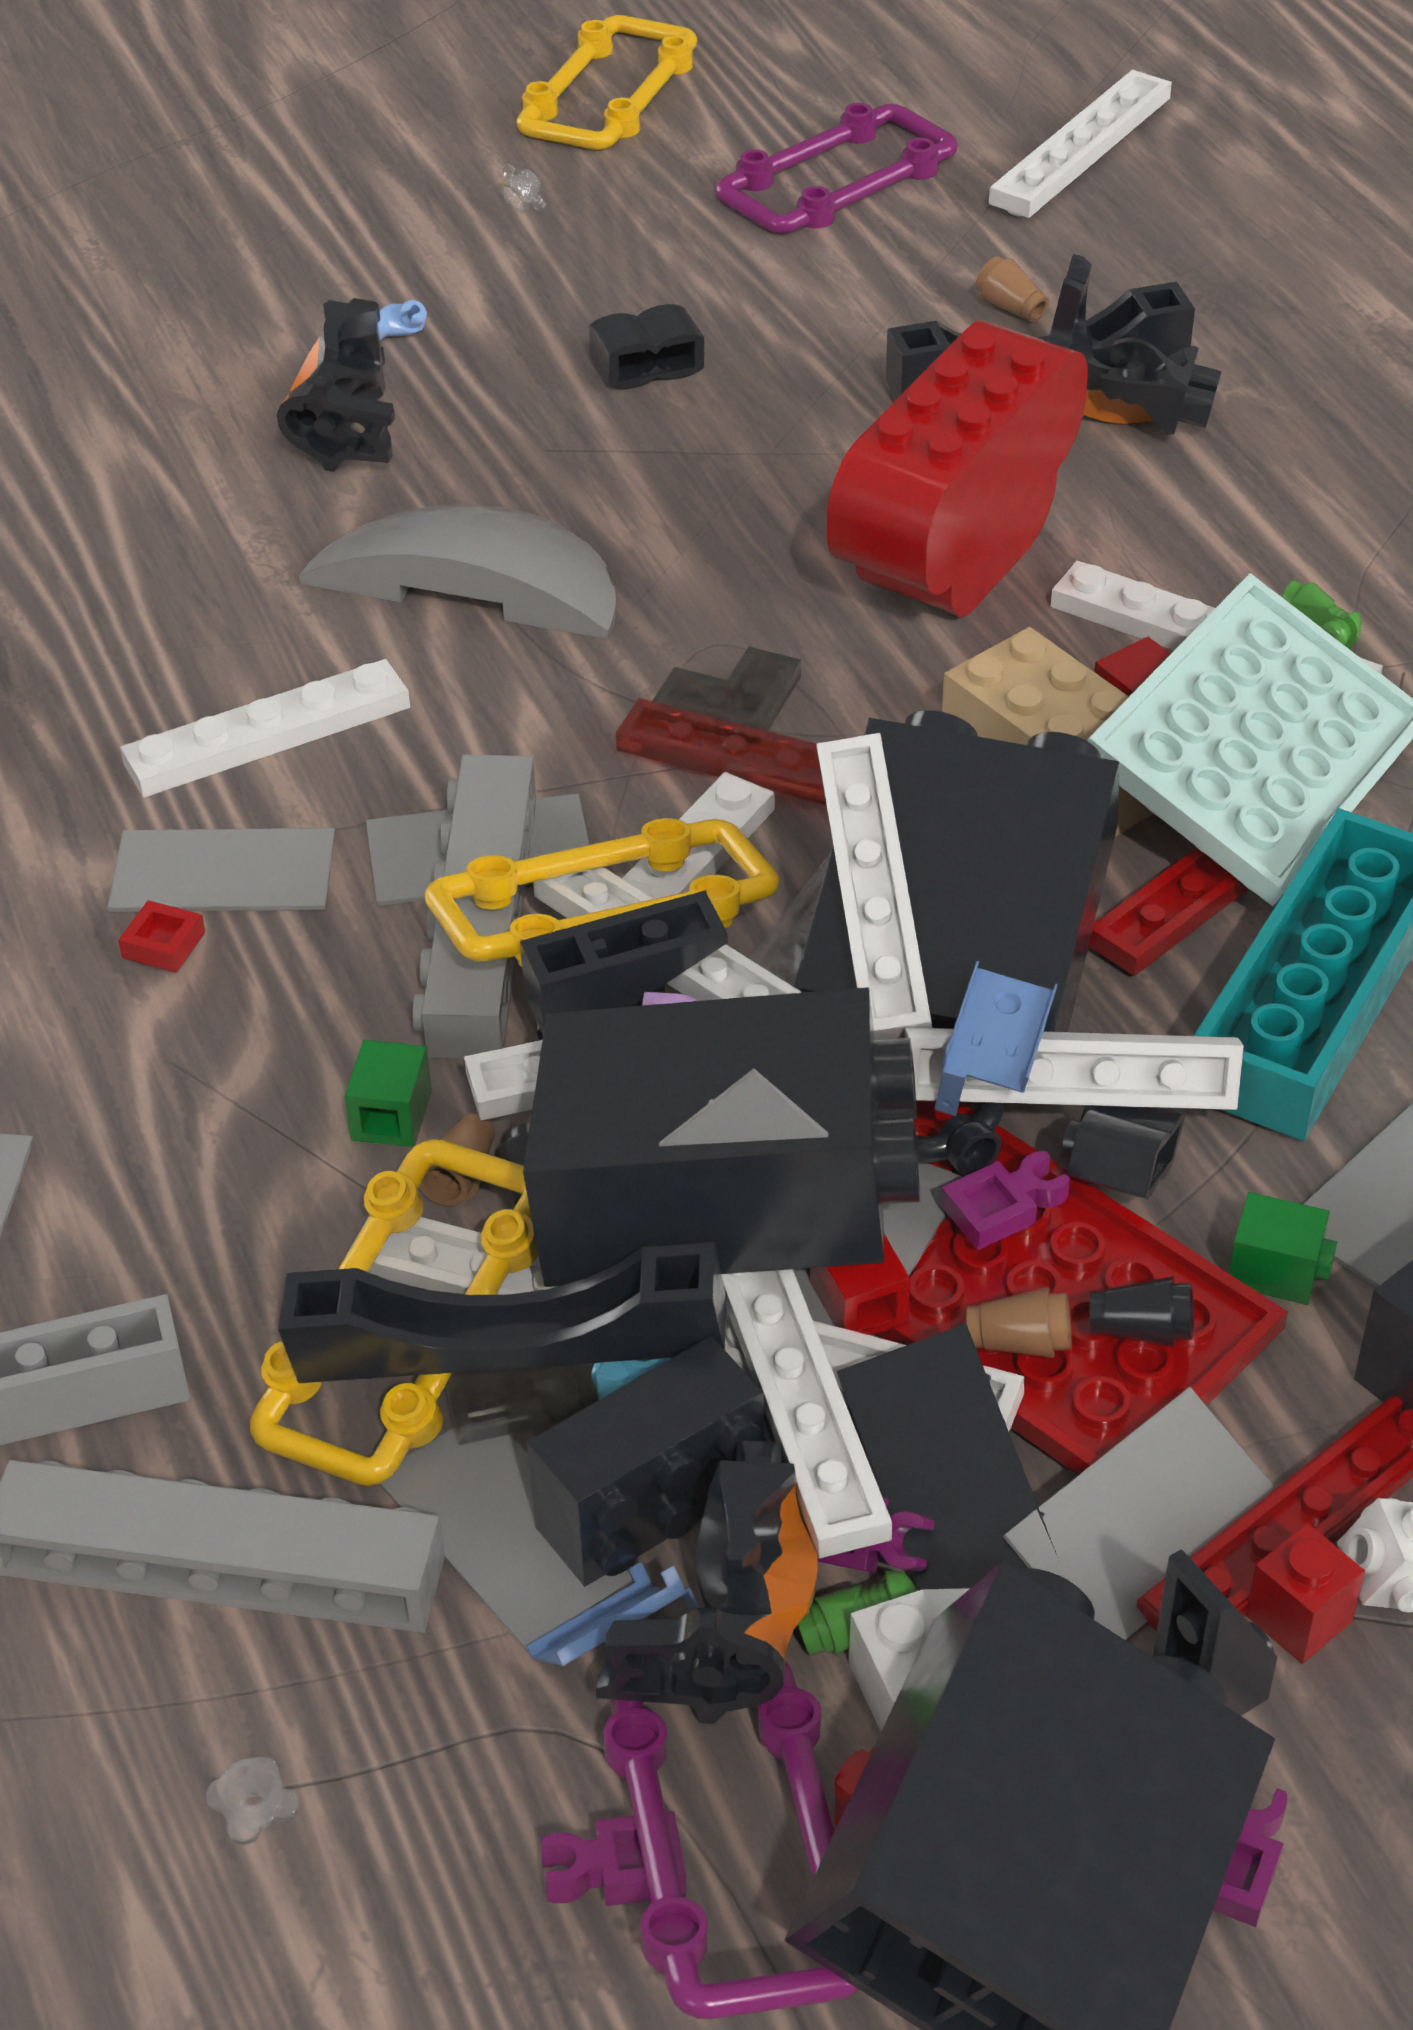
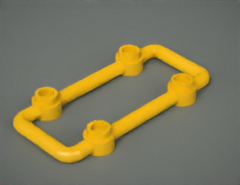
(622, 114)
(662, 842)
(408, 1409)

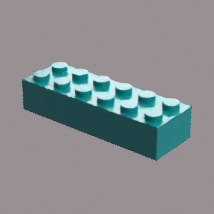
(1319, 972)

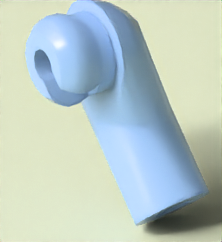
(402, 319)

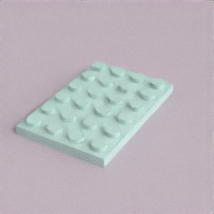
(1257, 736)

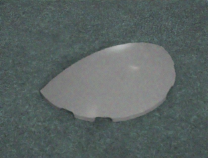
(479, 553)

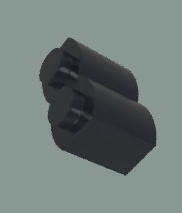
(646, 346)
(1123, 1147)

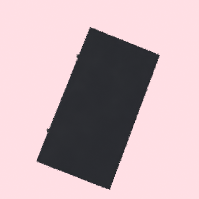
(942, 1455)

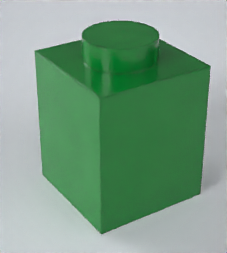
(388, 1093)
(1282, 1248)

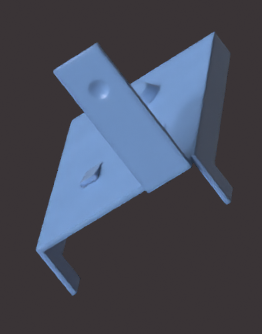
(994, 1035)
(591, 1626)

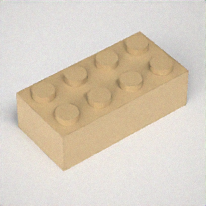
(1034, 689)

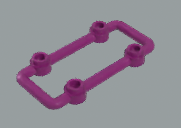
(817, 205)
(677, 1928)

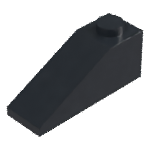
(618, 956)
(1210, 1632)

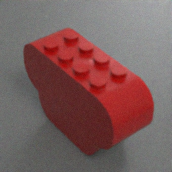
(959, 468)

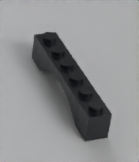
(1152, 313)
(371, 1327)

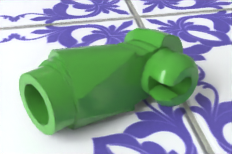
(1323, 611)
(828, 1620)

